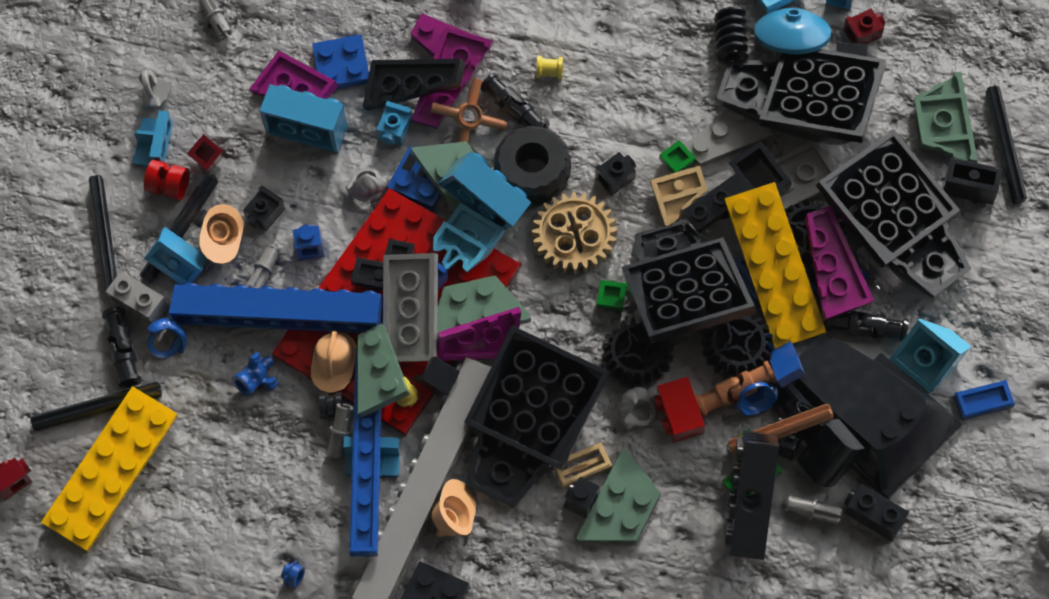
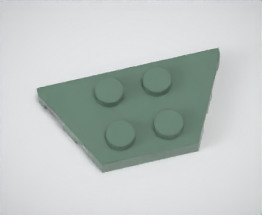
(945, 120)
(437, 160)
(474, 301)
(621, 505)

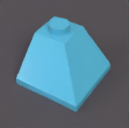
(929, 354)

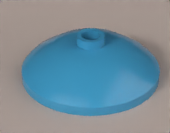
(792, 31)

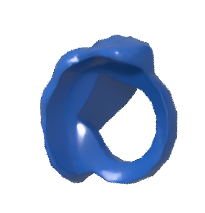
(179, 342)
(757, 402)

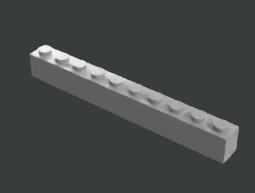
(423, 489)

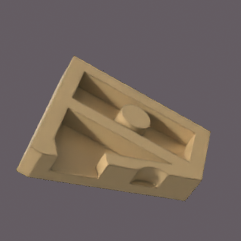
(677, 192)

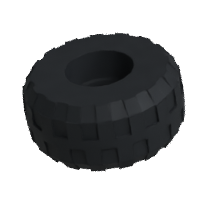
(537, 144)

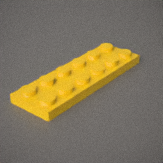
(775, 265)
(109, 469)

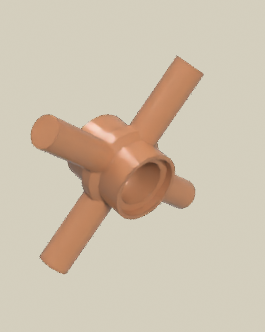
(471, 105)

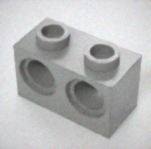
(137, 299)

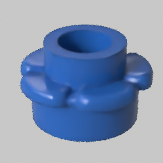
(292, 574)

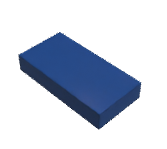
(786, 364)
(984, 400)

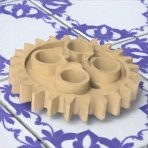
(598, 226)

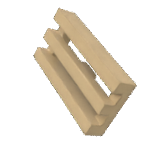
(588, 473)

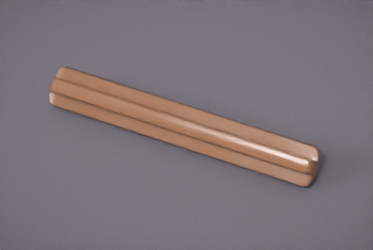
(793, 424)

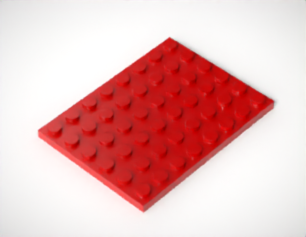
(402, 221)

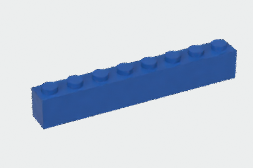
(276, 308)

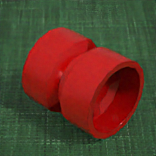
(168, 180)

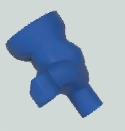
(254, 375)

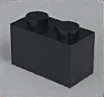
(972, 181)

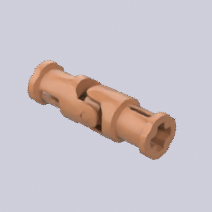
(719, 395)

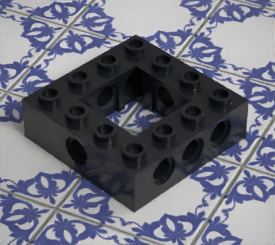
(750, 514)

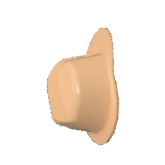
(221, 234)
(333, 362)
(454, 510)

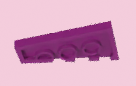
(452, 45)
(835, 267)

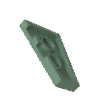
(378, 372)

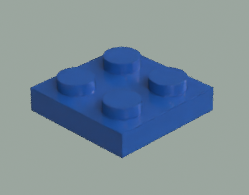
(342, 60)

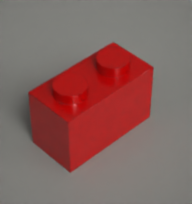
(679, 409)

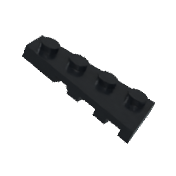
(410, 79)

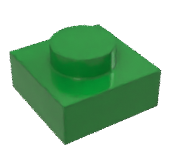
(677, 157)
(611, 295)

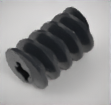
(731, 34)

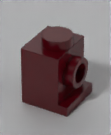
(859, 32)
(206, 153)
(13, 477)

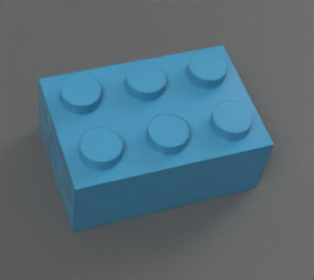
(304, 118)
(485, 190)

